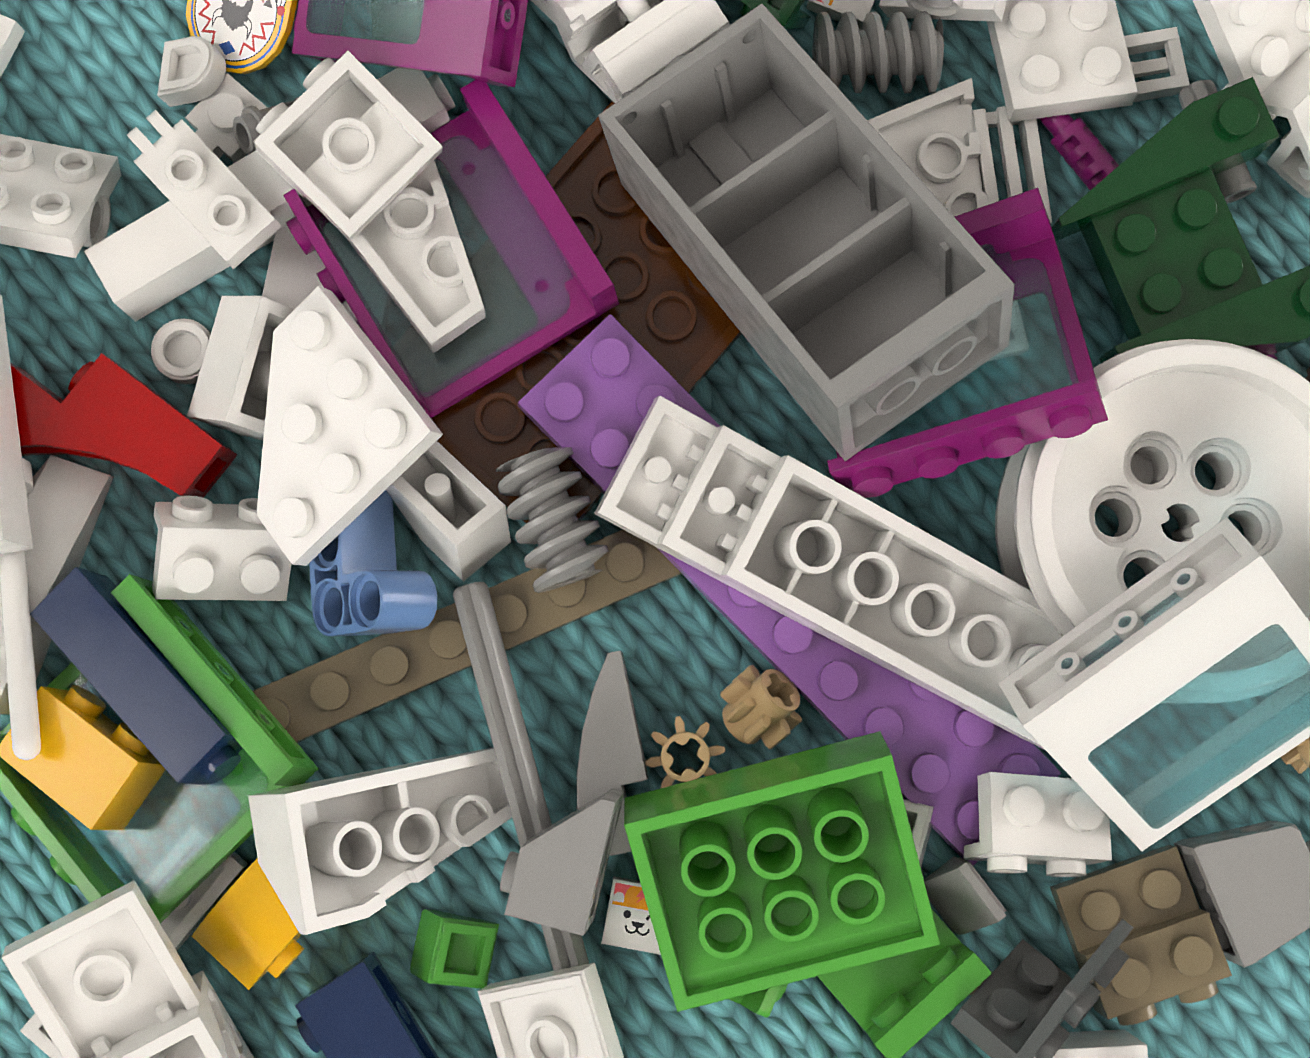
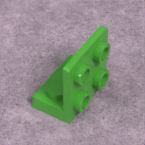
(908, 993)

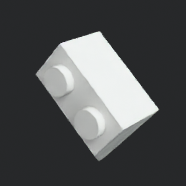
(237, 365)

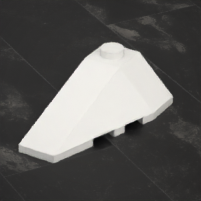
(61, 522)
(363, 836)

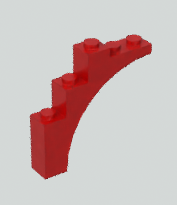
(118, 421)

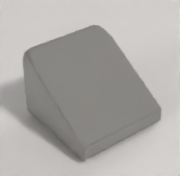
(963, 897)

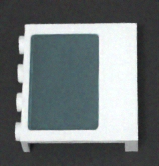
(1174, 687)

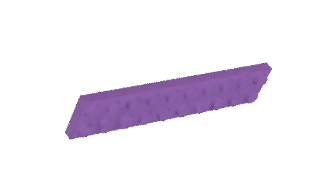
(938, 748)

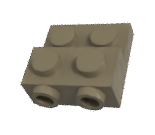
(1171, 941)

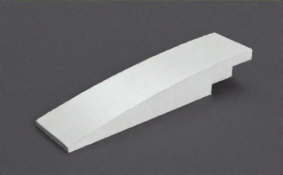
(827, 559)

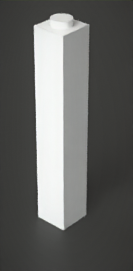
(167, 256)

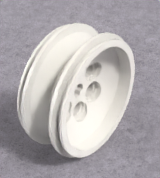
(1178, 407)

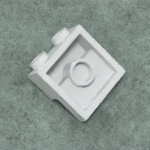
(345, 144)

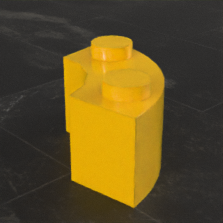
(250, 930)

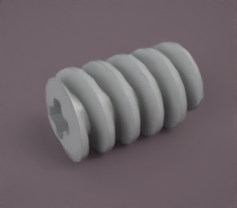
(878, 50)
(550, 517)

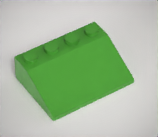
(780, 871)

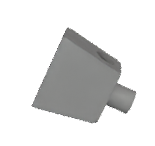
(1251, 885)

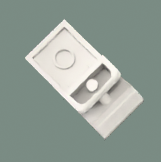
(630, 40)
(1273, 47)
(117, 987)

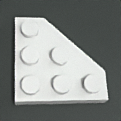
(332, 429)

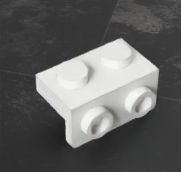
(216, 553)
(1040, 824)

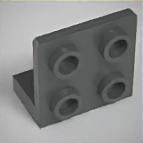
(1029, 997)

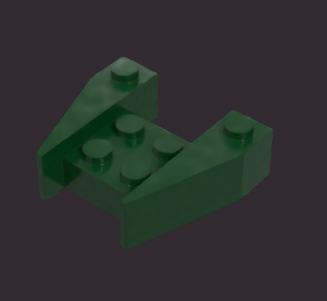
(1173, 243)

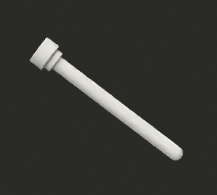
(19, 648)

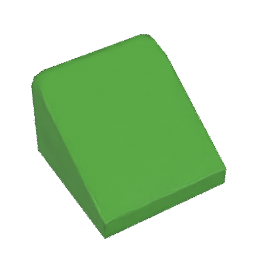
(453, 949)

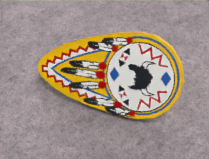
(243, 30)

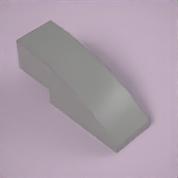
(610, 743)

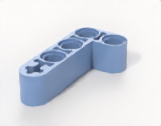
(359, 584)

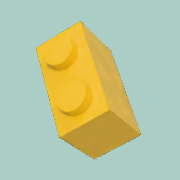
(87, 760)

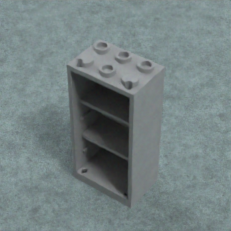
(809, 230)

